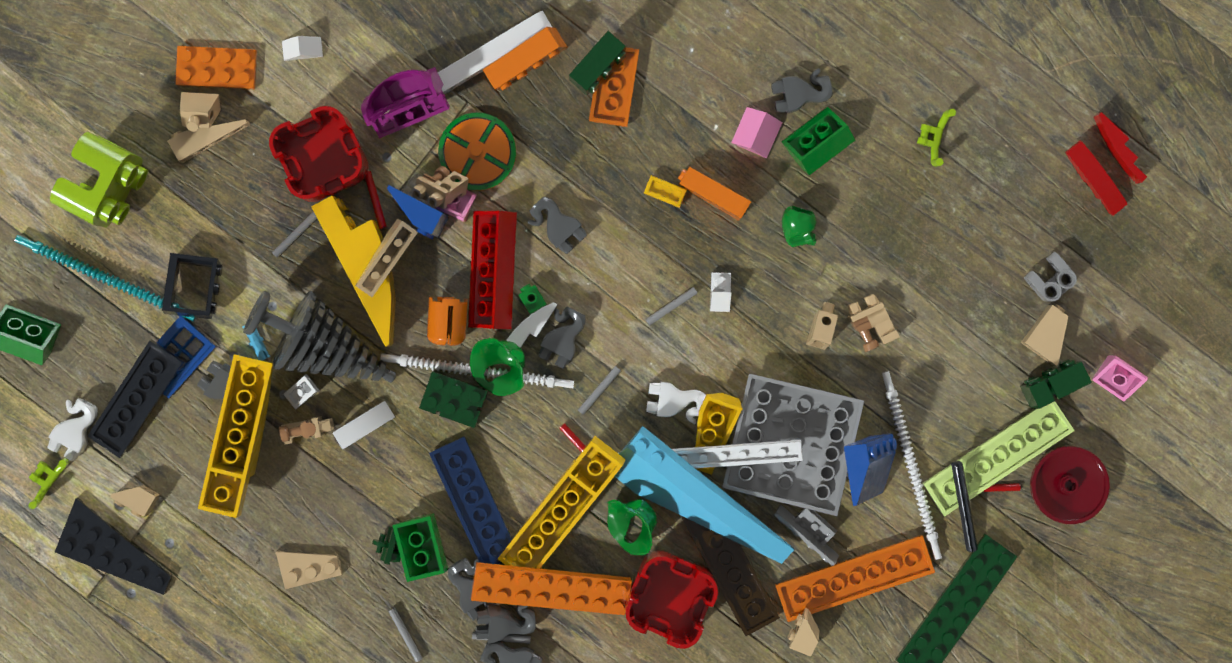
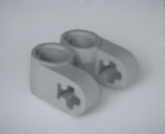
(1054, 282)

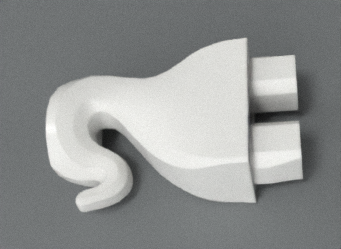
(673, 400)
(73, 432)

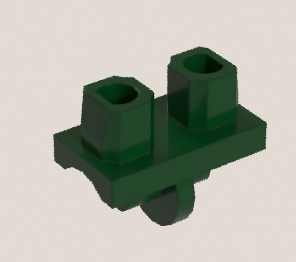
(388, 553)

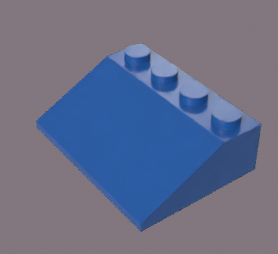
(427, 219)
(869, 466)

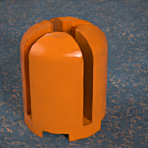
(447, 321)

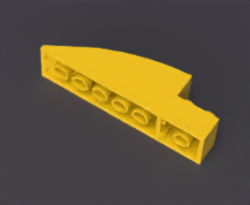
(355, 250)
(237, 437)
(563, 505)

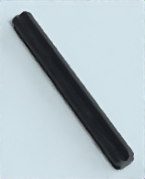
(964, 506)

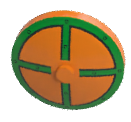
(478, 149)

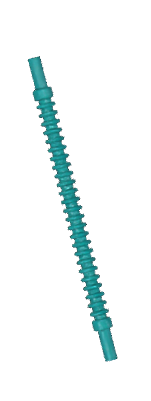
(38, 247)

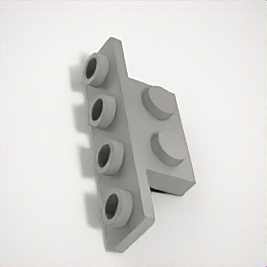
(812, 530)

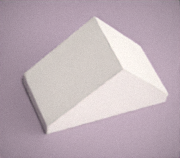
(302, 48)

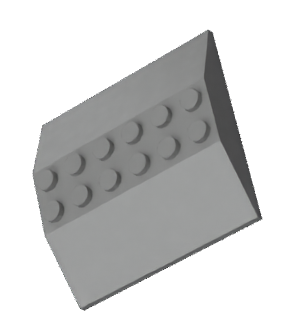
(789, 412)

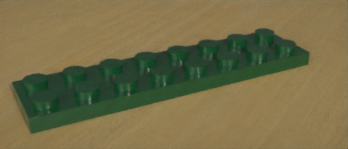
(958, 603)

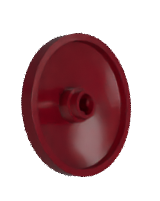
(1069, 485)

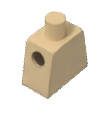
(199, 110)
(820, 334)

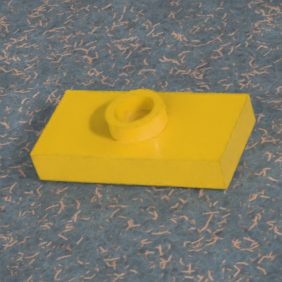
(665, 191)

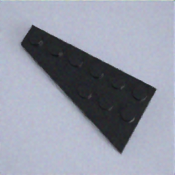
(103, 547)

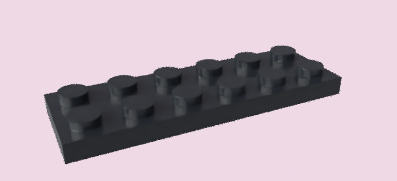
(135, 398)

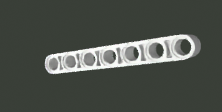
(490, 52)

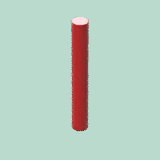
(375, 200)
(572, 437)
(1004, 487)

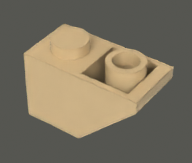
(138, 499)
(805, 635)

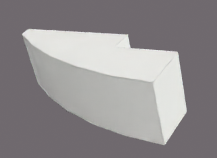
(532, 325)
(363, 425)

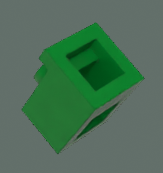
(539, 301)

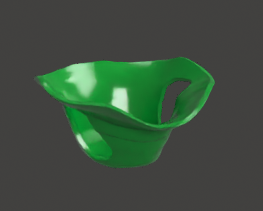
(492, 352)
(619, 519)

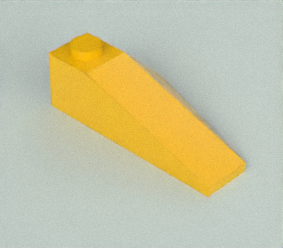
(716, 421)

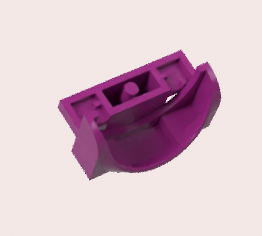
(406, 99)

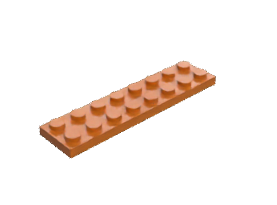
(855, 578)
(550, 588)

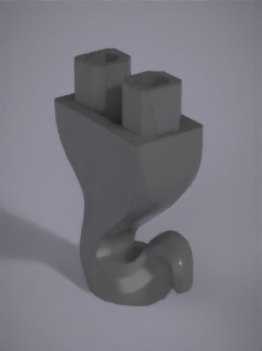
(799, 92)
(559, 226)
(563, 339)
(215, 388)
(465, 585)
(502, 622)
(509, 655)

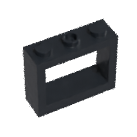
(171, 285)

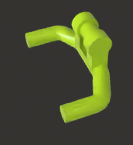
(937, 135)
(45, 484)

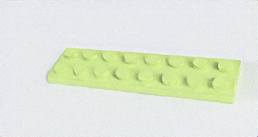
(1001, 455)

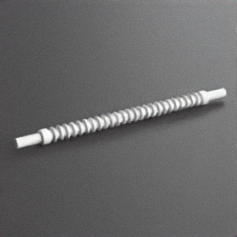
(404, 360)
(931, 535)

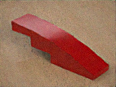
(1115, 141)
(1096, 178)

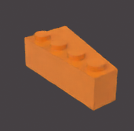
(525, 58)

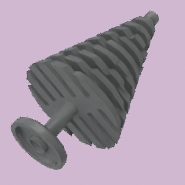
(317, 341)

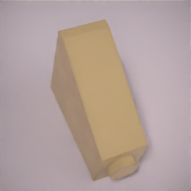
(1048, 334)

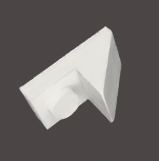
(720, 292)
(301, 391)

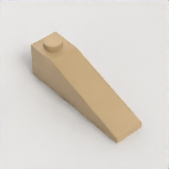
(190, 144)
(386, 257)

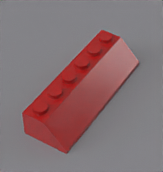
(492, 269)

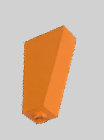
(714, 193)

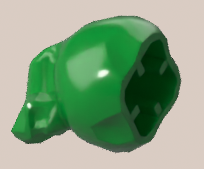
(799, 226)

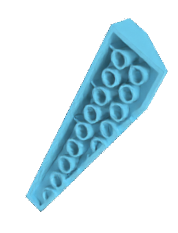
(671, 482)

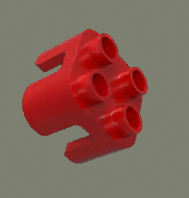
(319, 154)
(670, 598)

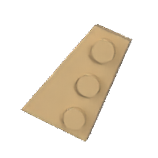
(306, 568)

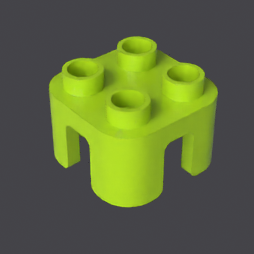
(118, 174)

